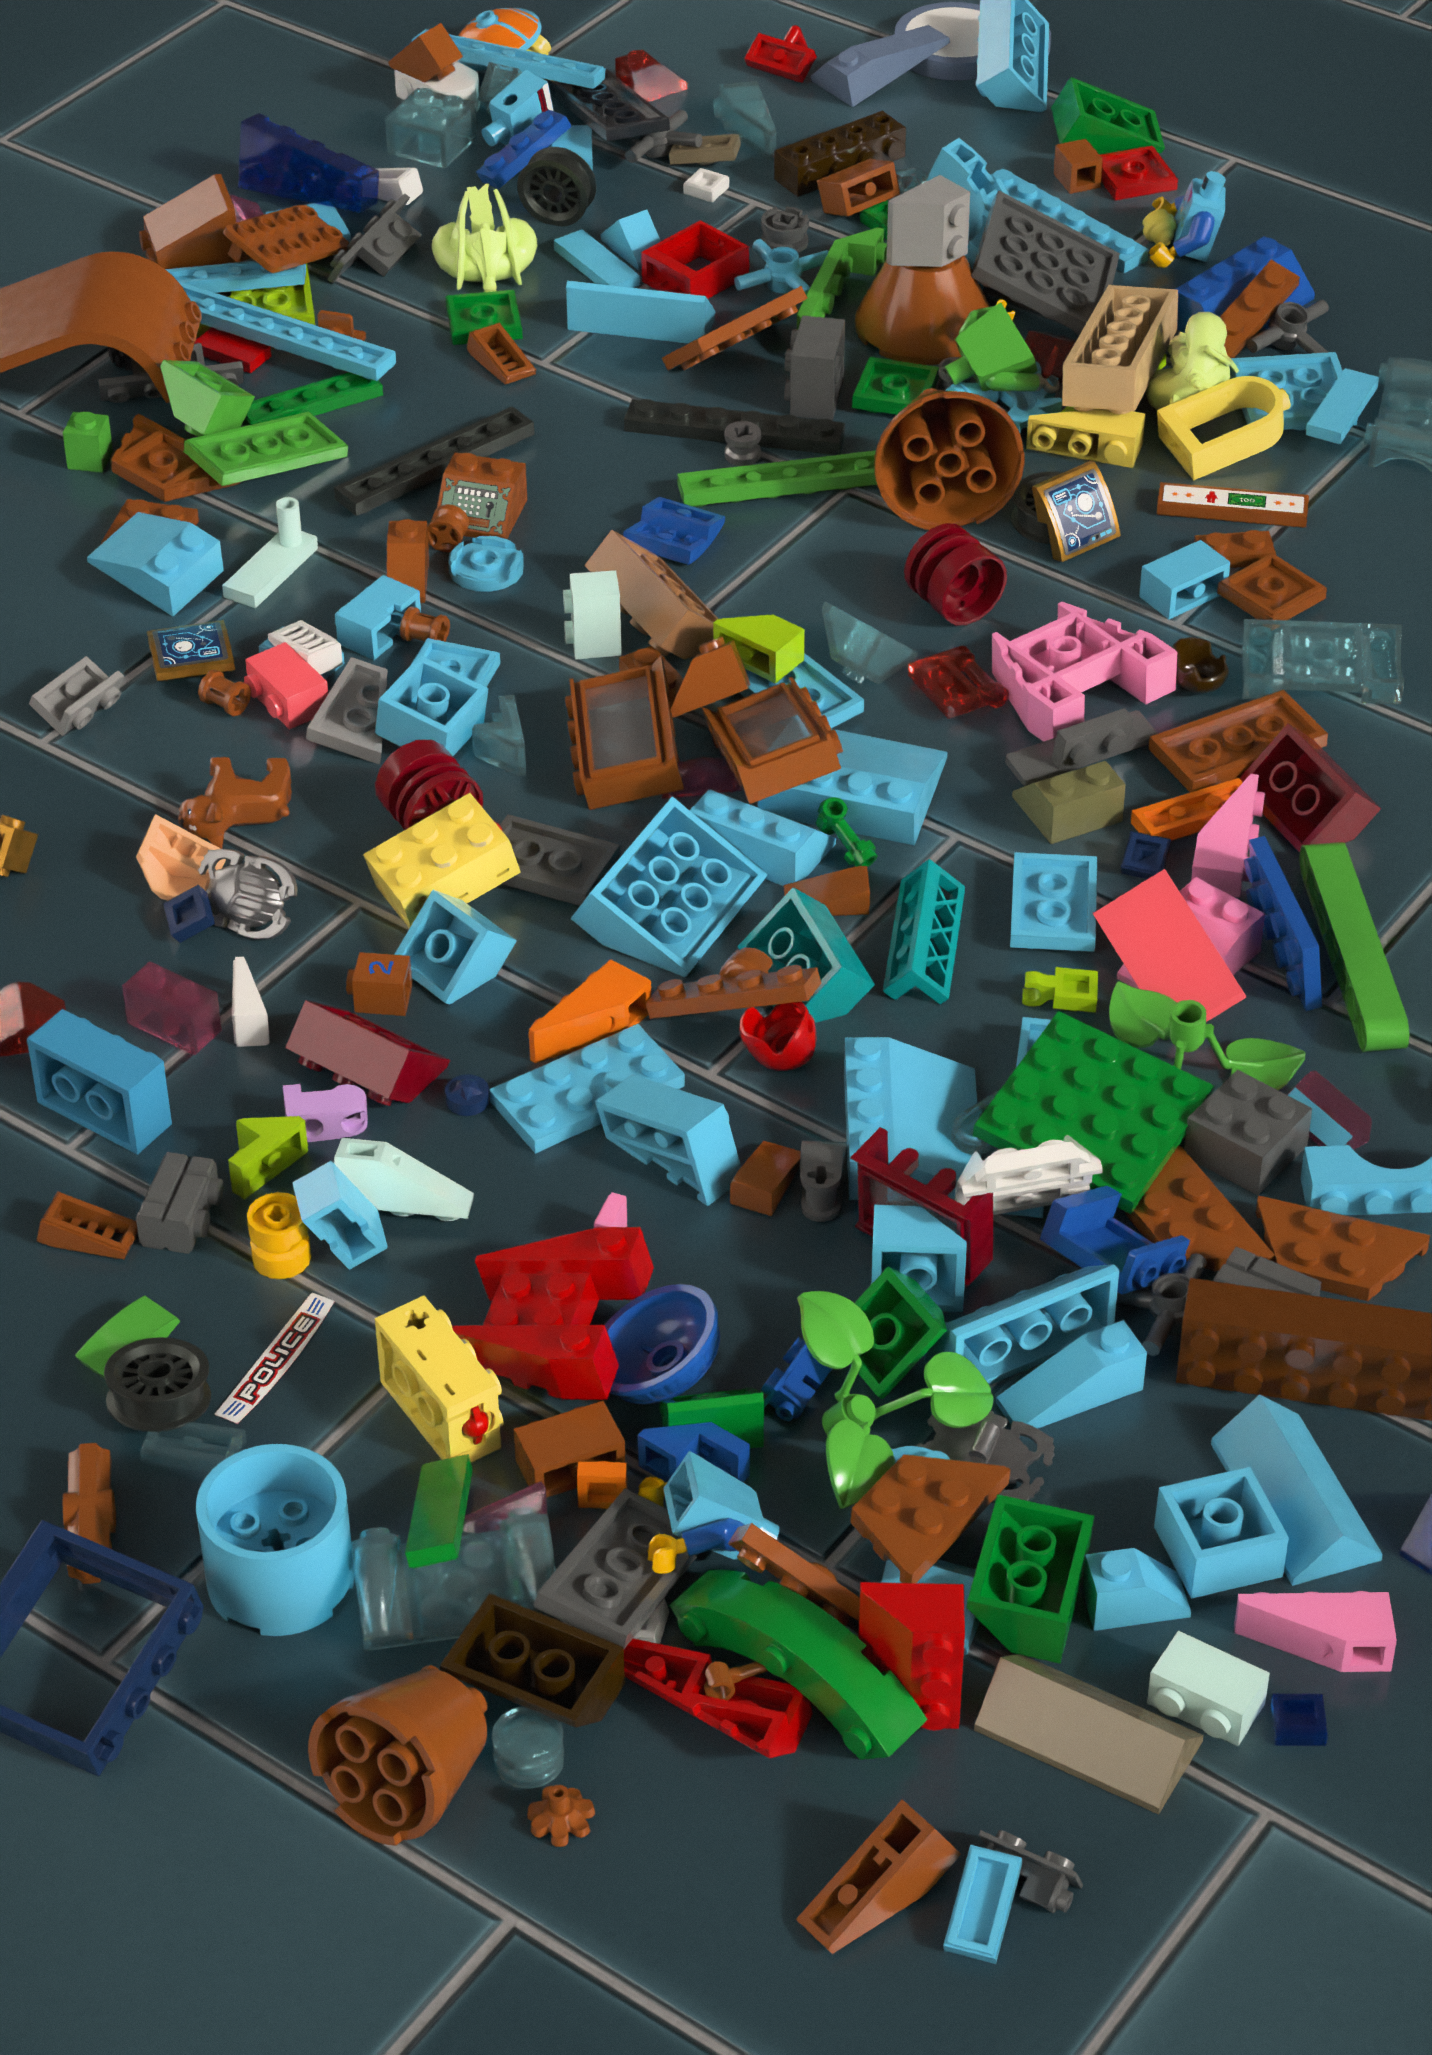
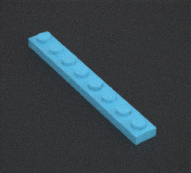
(291, 334)

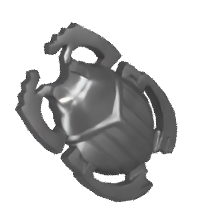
(249, 893)
(993, 1444)

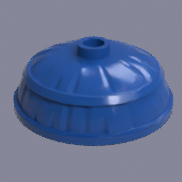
(663, 1343)

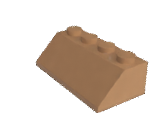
(655, 597)

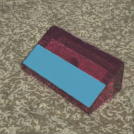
(1334, 1116)

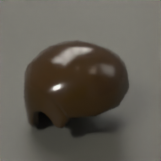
(1198, 667)

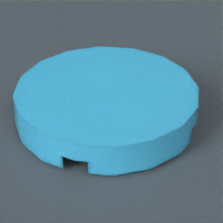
(486, 564)

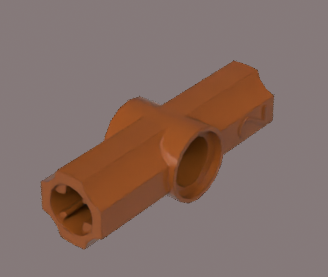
(90, 1501)

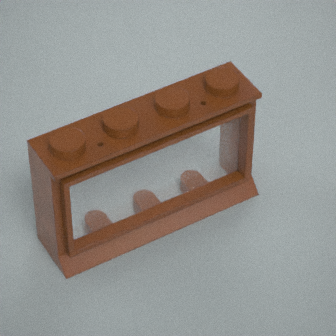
(623, 736)
(774, 740)

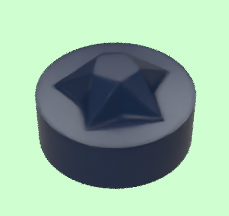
(467, 1095)

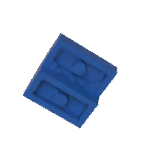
(675, 530)

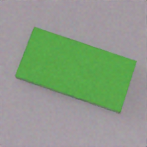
(265, 448)

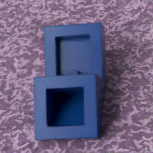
(665, 1448)

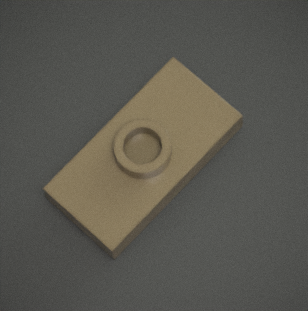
(713, 149)

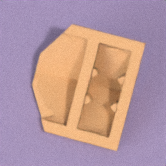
(172, 859)

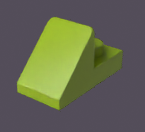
(265, 1150)

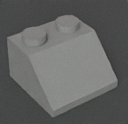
(928, 224)

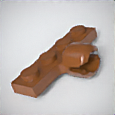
(740, 984)
(806, 1578)

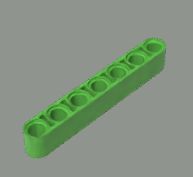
(1354, 947)

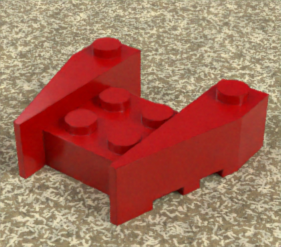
(545, 1306)

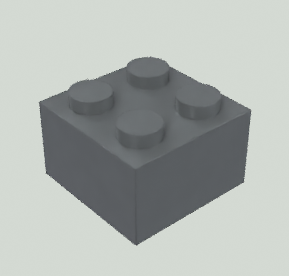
(815, 367)
(1247, 1132)

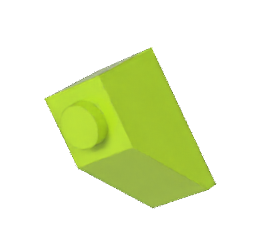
(765, 643)

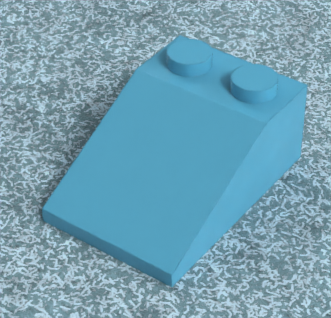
(160, 559)

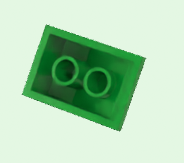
(1104, 119)

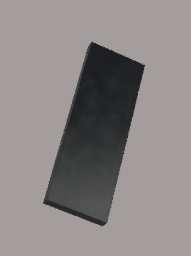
(610, 108)

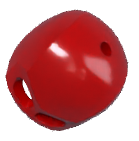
(782, 1038)

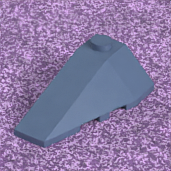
(876, 63)

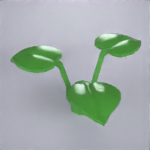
(1145, 1015)
(836, 1336)

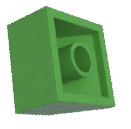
(204, 398)

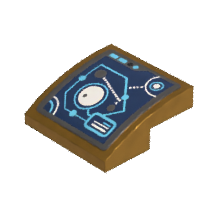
(1076, 511)
(190, 650)

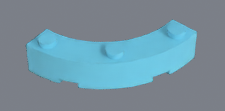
(967, 169)

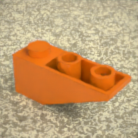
(595, 1010)

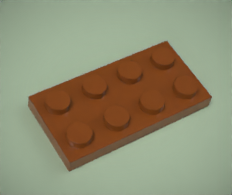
(735, 330)
(1230, 740)

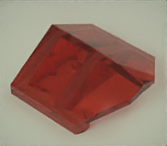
(1050, 352)
(23, 1012)

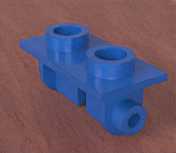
(786, 1389)

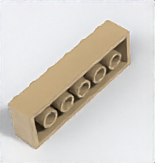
(1120, 349)

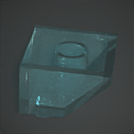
(863, 648)

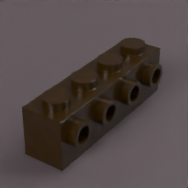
(811, 159)

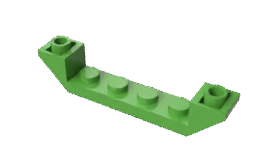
(848, 255)

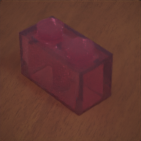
(172, 1008)

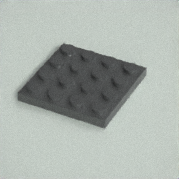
(1043, 263)

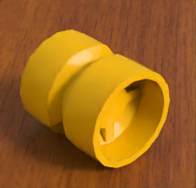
(278, 1236)

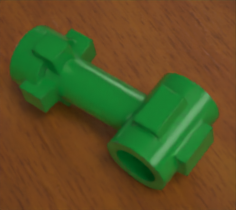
(832, 821)

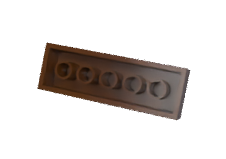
(1307, 1349)

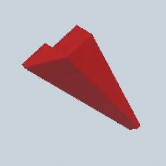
(760, 1713)

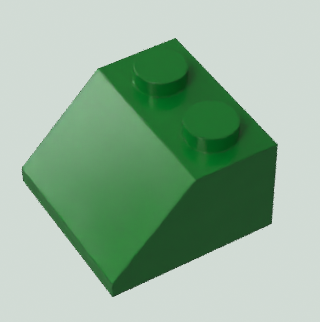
(903, 1329)

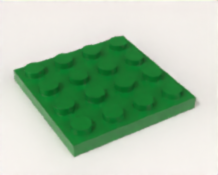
(1103, 1096)

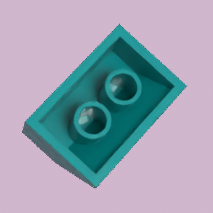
(808, 936)

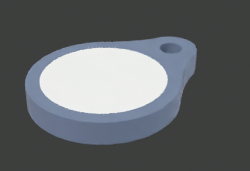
(961, 25)

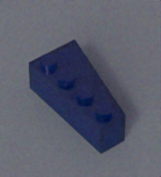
(293, 167)

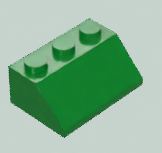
(1030, 1575)

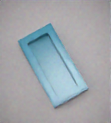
(983, 1904)

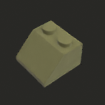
(1074, 802)

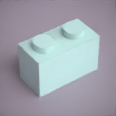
(594, 614)
(1208, 1688)

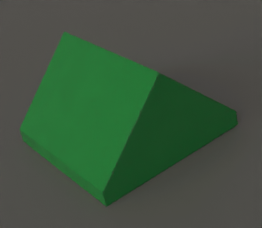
(733, 1410)

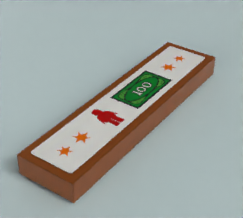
(1233, 504)

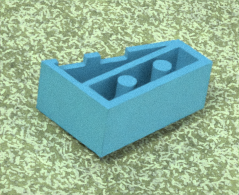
(674, 1130)

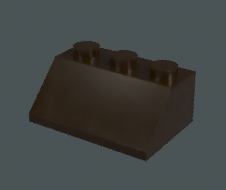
(538, 1662)

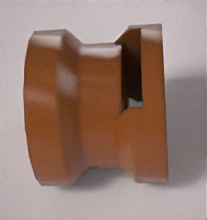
(447, 527)

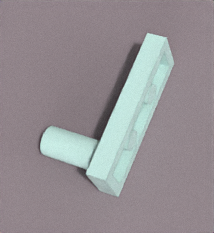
(274, 560)

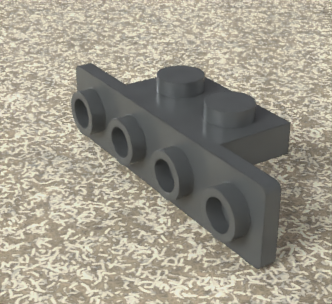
(383, 243)
(140, 384)
(1081, 746)

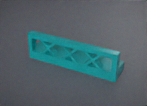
(917, 924)

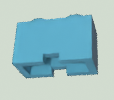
(375, 616)
(340, 1215)

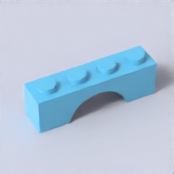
(1346, 1184)

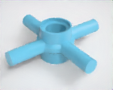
(781, 268)

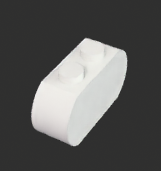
(462, 83)

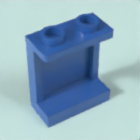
(1089, 1235)

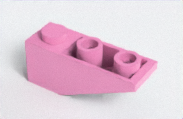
(1226, 838)
(1327, 1628)

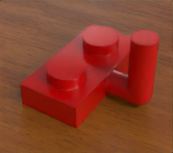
(784, 57)

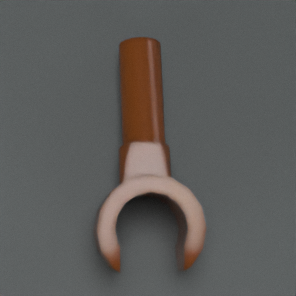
(721, 1678)

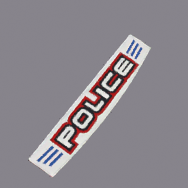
(276, 1358)

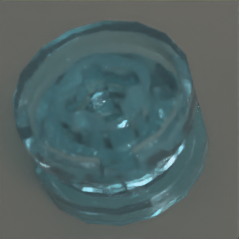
(527, 1748)

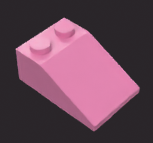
(1228, 922)

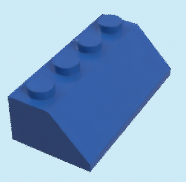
(1224, 282)

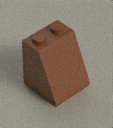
(191, 227)

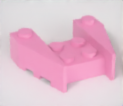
(1073, 654)

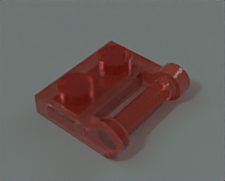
(949, 689)

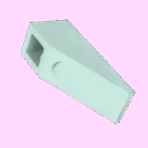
(400, 1182)

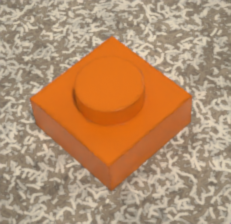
(600, 1483)

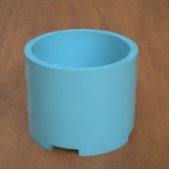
(275, 1538)

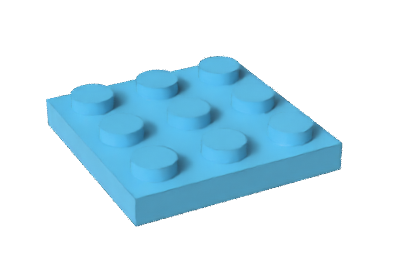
(1302, 376)

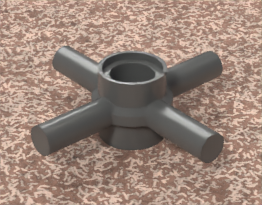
(660, 143)
(1289, 328)
(1165, 1302)

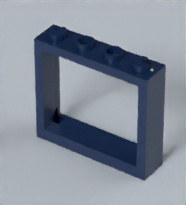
(20, 1593)

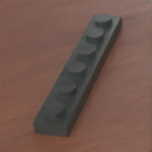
(710, 423)
(430, 461)

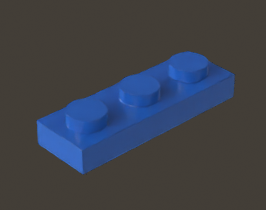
(515, 156)

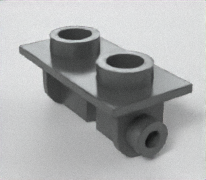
(1045, 1876)

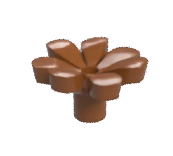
(559, 1813)

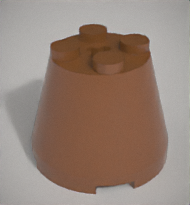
(399, 1752)

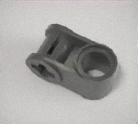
(822, 1177)

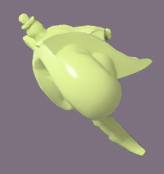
(484, 253)
(1197, 362)

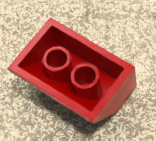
(921, 1639)

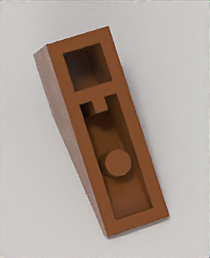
(880, 1879)

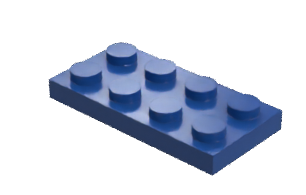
(1284, 924)

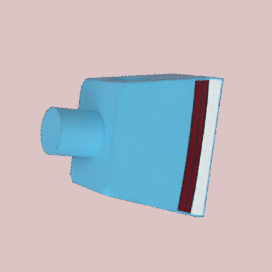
(517, 107)

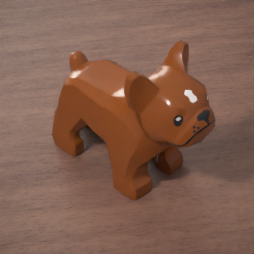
(237, 800)

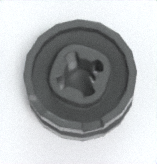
(785, 228)

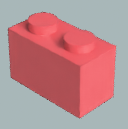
(285, 684)

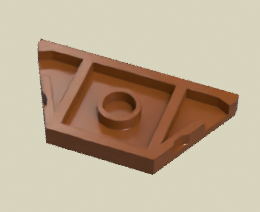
(157, 463)
(1190, 1205)
(1339, 1250)
(924, 1509)

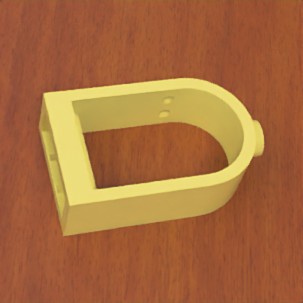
(1233, 394)

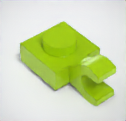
(1067, 988)

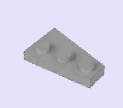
(350, 712)

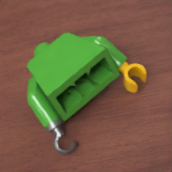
(996, 354)

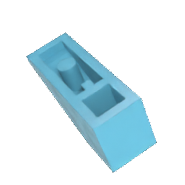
(1078, 1378)

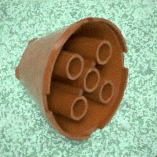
(918, 311)
(949, 459)

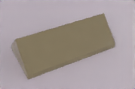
(1086, 1731)

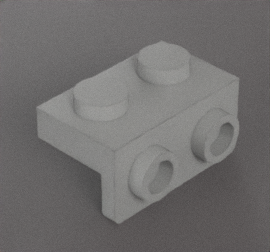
(76, 695)

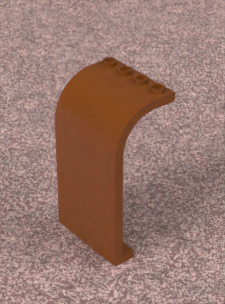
(100, 301)

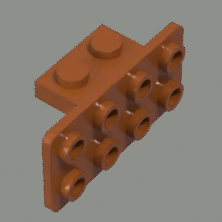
(284, 239)

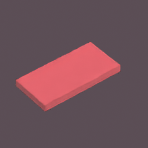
(1168, 946)

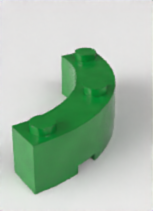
(807, 1651)

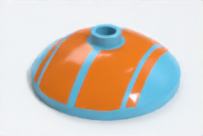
(504, 27)

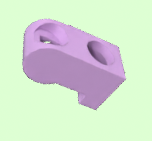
(329, 1112)

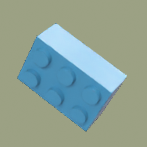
(100, 1081)

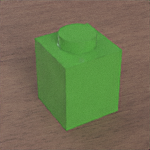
(87, 442)

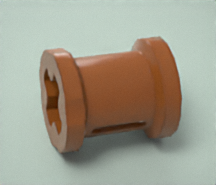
(423, 626)
(224, 692)

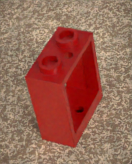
(665, 262)

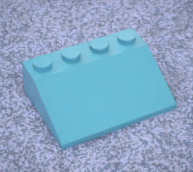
(879, 780)
(670, 892)
(909, 1096)

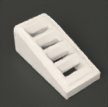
(397, 181)
(311, 644)
(248, 1010)

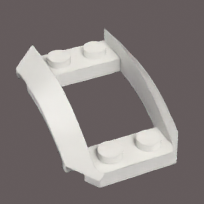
(1029, 1176)

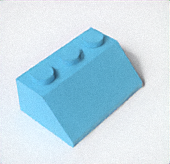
(772, 842)

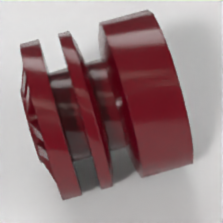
(955, 574)
(422, 781)

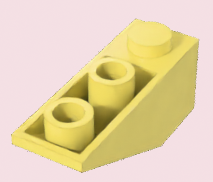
(1089, 435)

